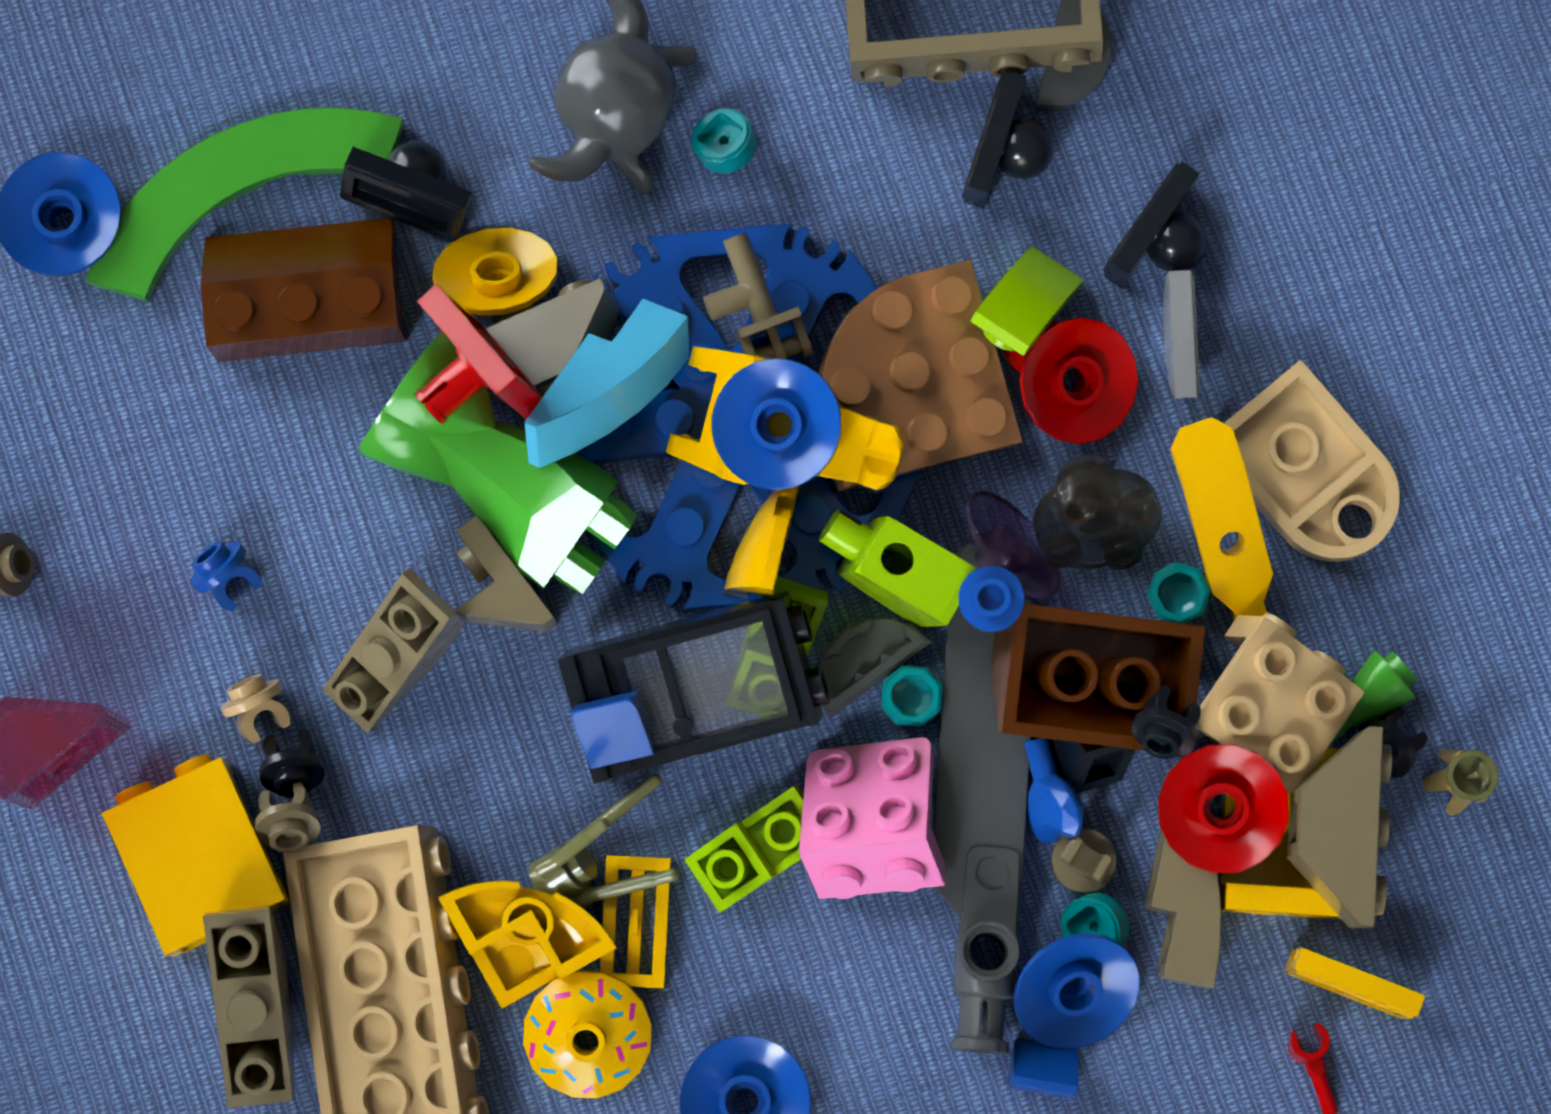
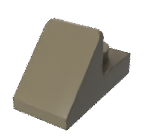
(510, 598)

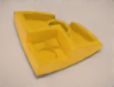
(762, 546)
(523, 935)

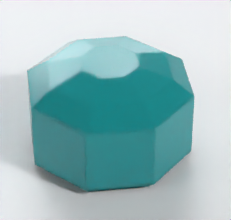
(1179, 593)
(911, 696)

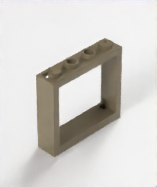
(952, 56)

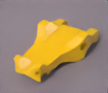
(865, 454)

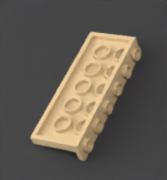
(383, 975)

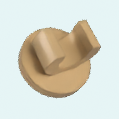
(250, 698)

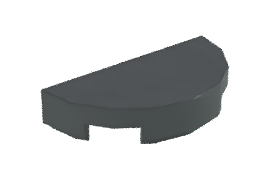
(1067, 88)
(865, 656)

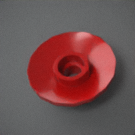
(1103, 386)
(1229, 841)

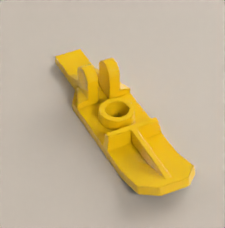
(1223, 503)

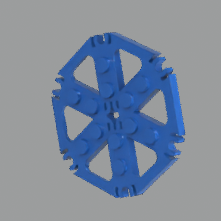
(696, 498)

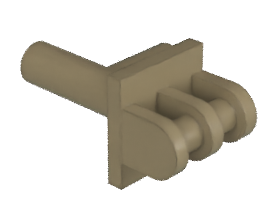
(755, 296)

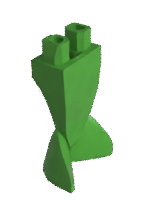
(525, 507)

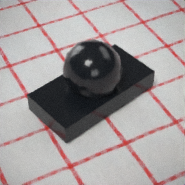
(1017, 146)
(407, 188)
(1169, 237)

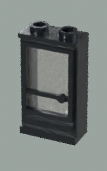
(706, 679)

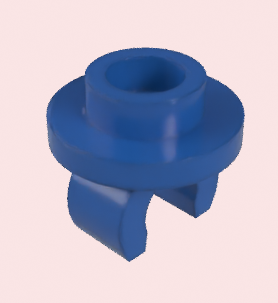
(217, 566)
(991, 598)

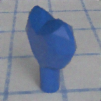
(1052, 802)

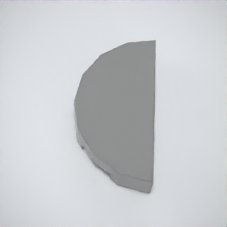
(1181, 334)

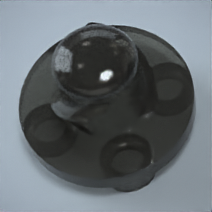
(1096, 516)

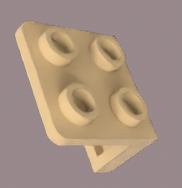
(1278, 698)

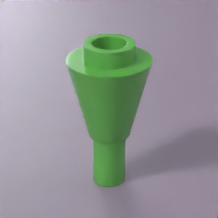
(1385, 688)

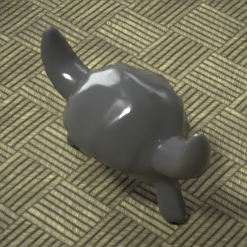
(615, 98)

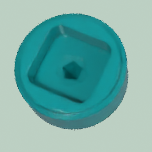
(724, 140)
(1096, 914)

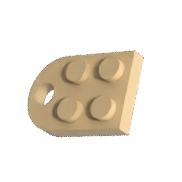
(1309, 463)

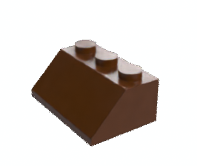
(301, 290)
(1089, 673)

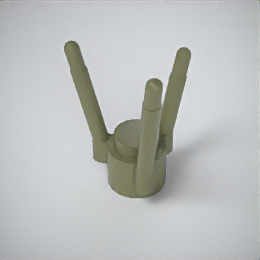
(572, 867)

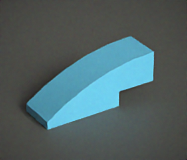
(607, 383)

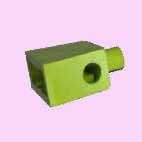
(920, 576)

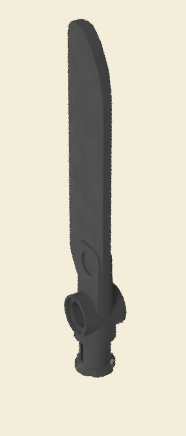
(979, 829)

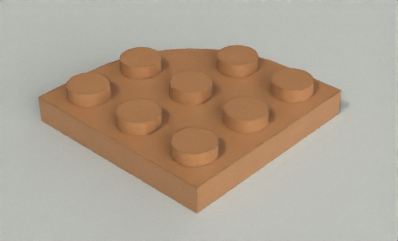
(924, 367)

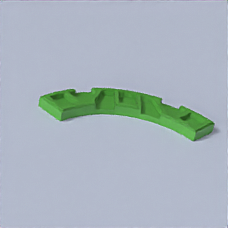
(225, 169)

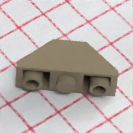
(548, 334)
(393, 651)
(1340, 827)
(251, 1005)

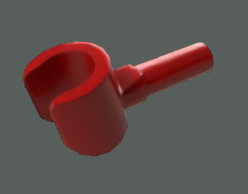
(1316, 1067)

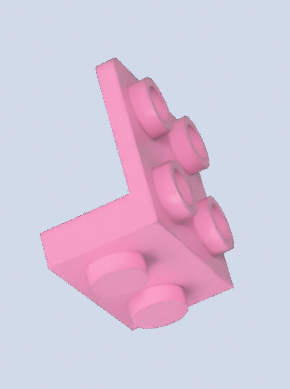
(870, 819)

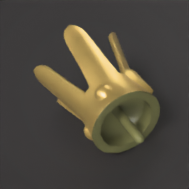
(1468, 777)

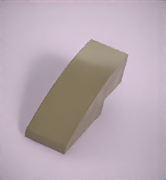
(1194, 918)

